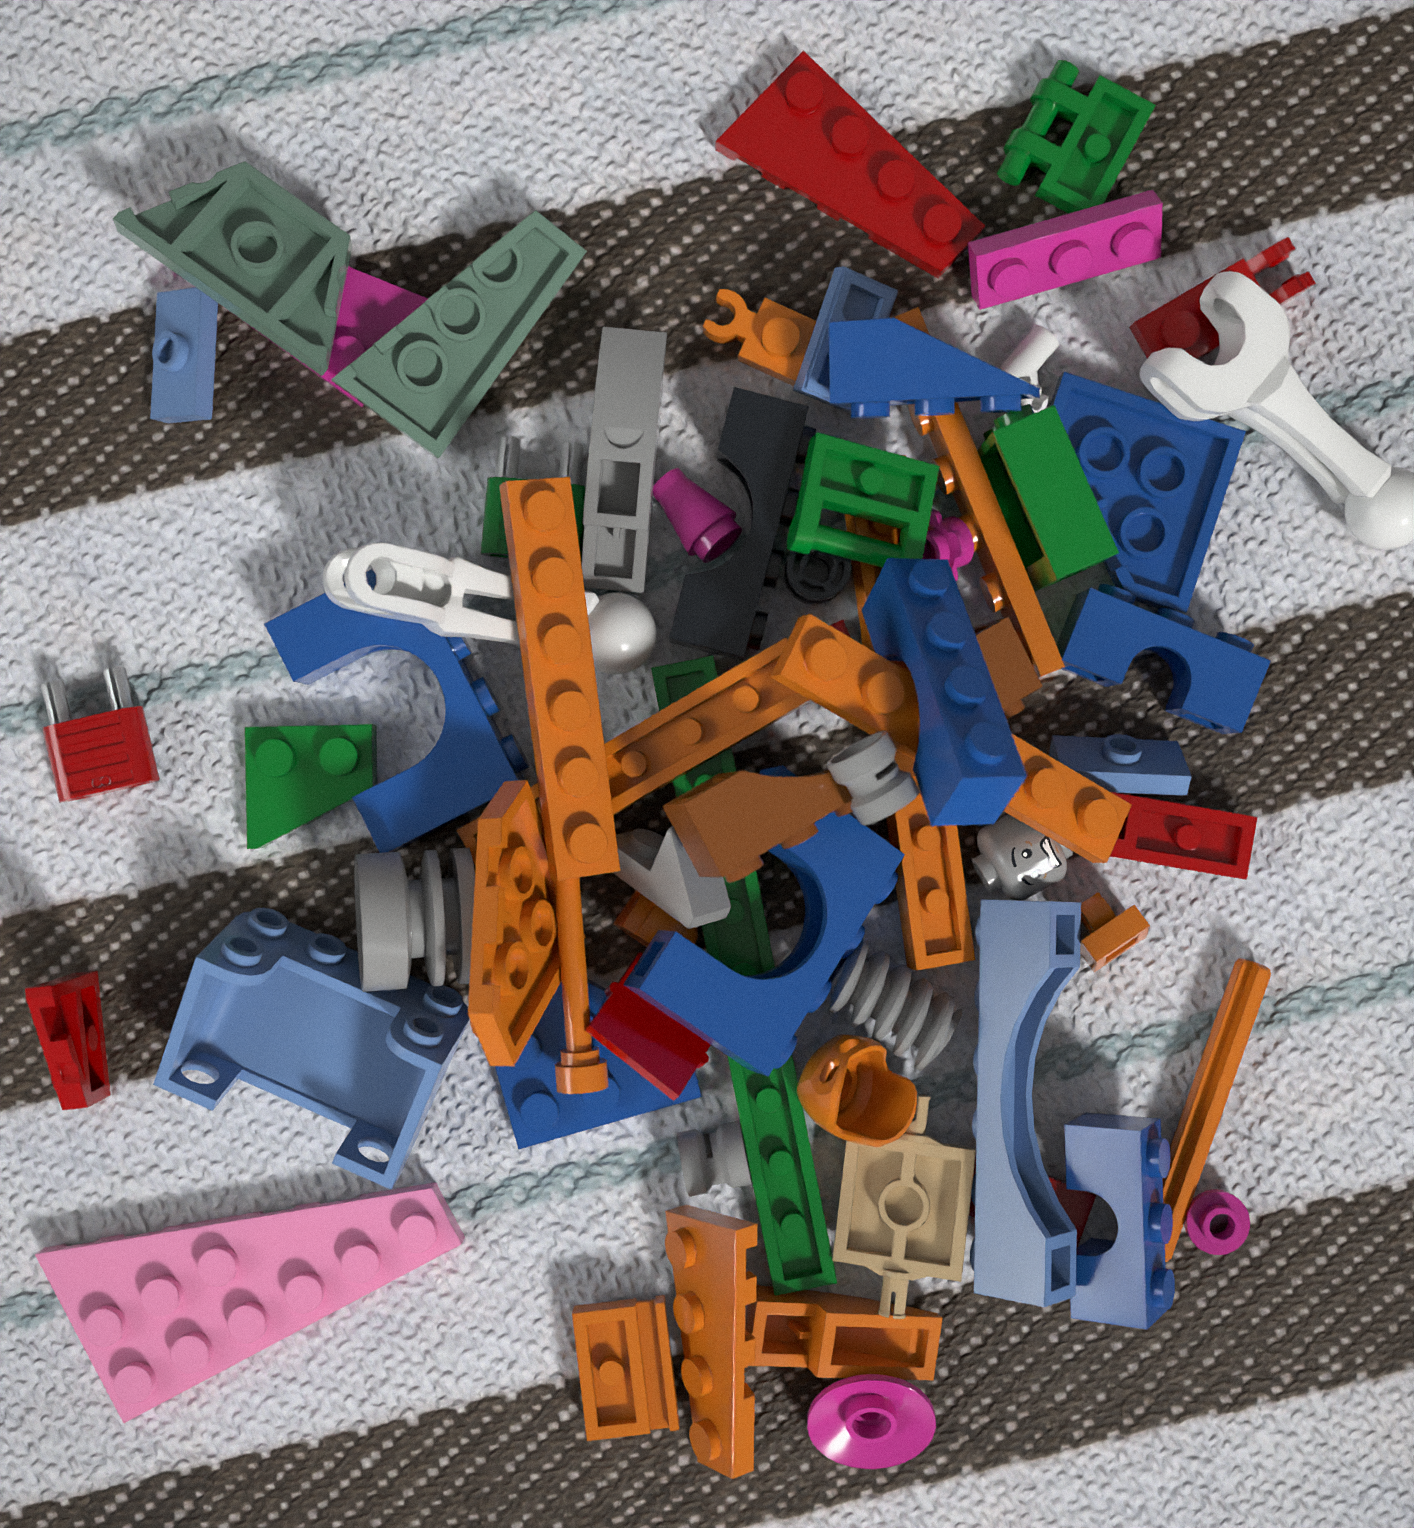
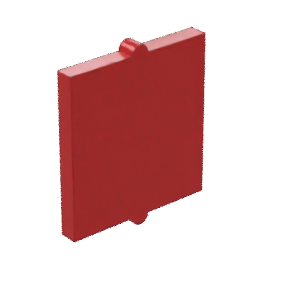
(647, 1038)

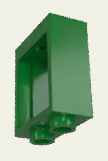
(1044, 496)

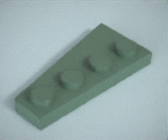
(454, 346)

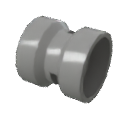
(873, 778)
(713, 1158)

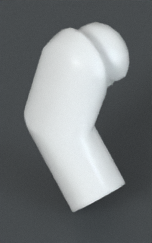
(1027, 360)

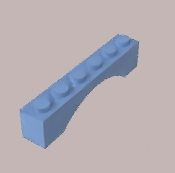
(1021, 1231)

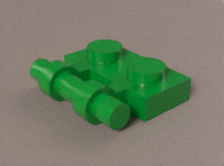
(1093, 150)

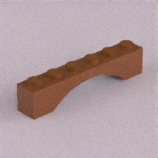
(746, 813)

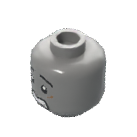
(1018, 859)

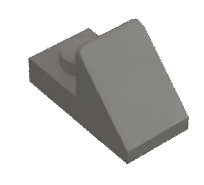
(667, 877)

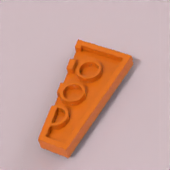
(710, 1311)

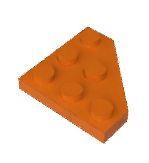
(512, 927)

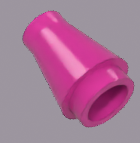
(698, 518)

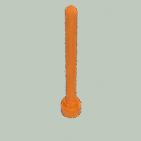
(580, 1064)

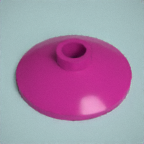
(871, 1421)

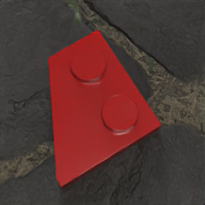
(72, 1037)

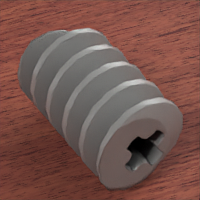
(894, 1004)

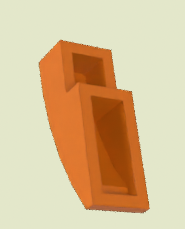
(841, 1335)

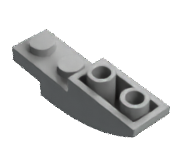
(622, 458)

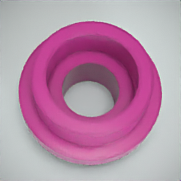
(1201, 1212)

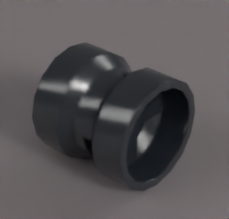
(809, 579)

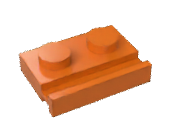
(625, 1367)

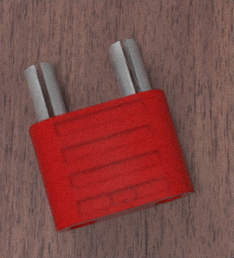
(98, 750)

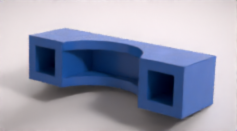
(965, 746)

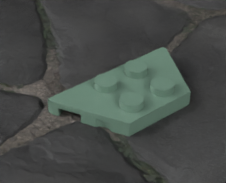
(254, 255)

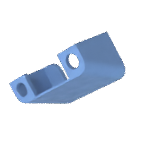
(293, 1021)

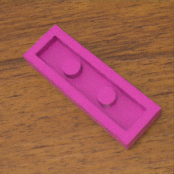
(1065, 249)

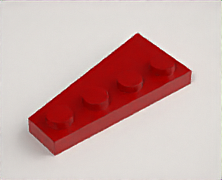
(835, 154)

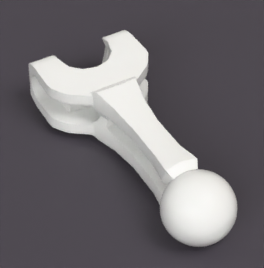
(1263, 391)
(431, 591)

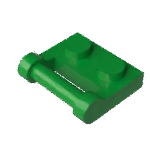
(866, 486)

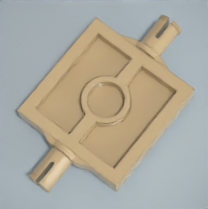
(905, 1209)

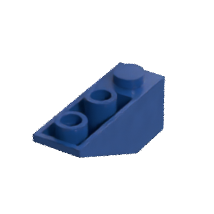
(896, 364)

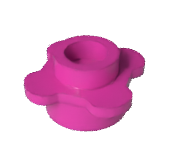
(948, 540)

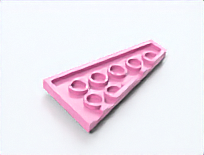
(212, 1292)

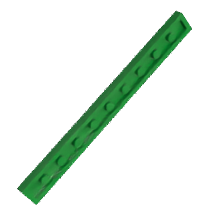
(767, 1105)

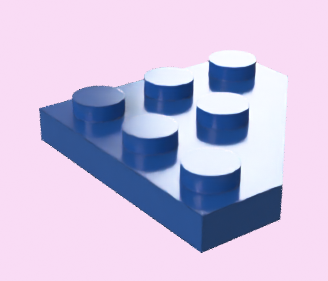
(1154, 483)
(544, 1114)

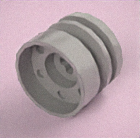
(413, 918)

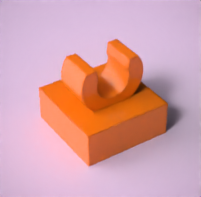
(1109, 933)

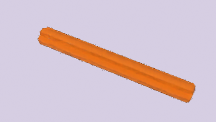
(1212, 1088)

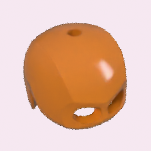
(855, 1093)

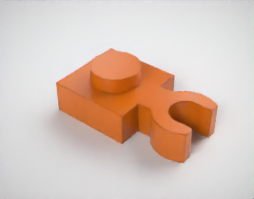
(771, 339)

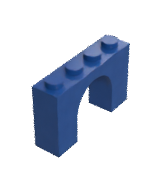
(470, 753)
(757, 1015)

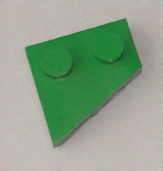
(303, 775)

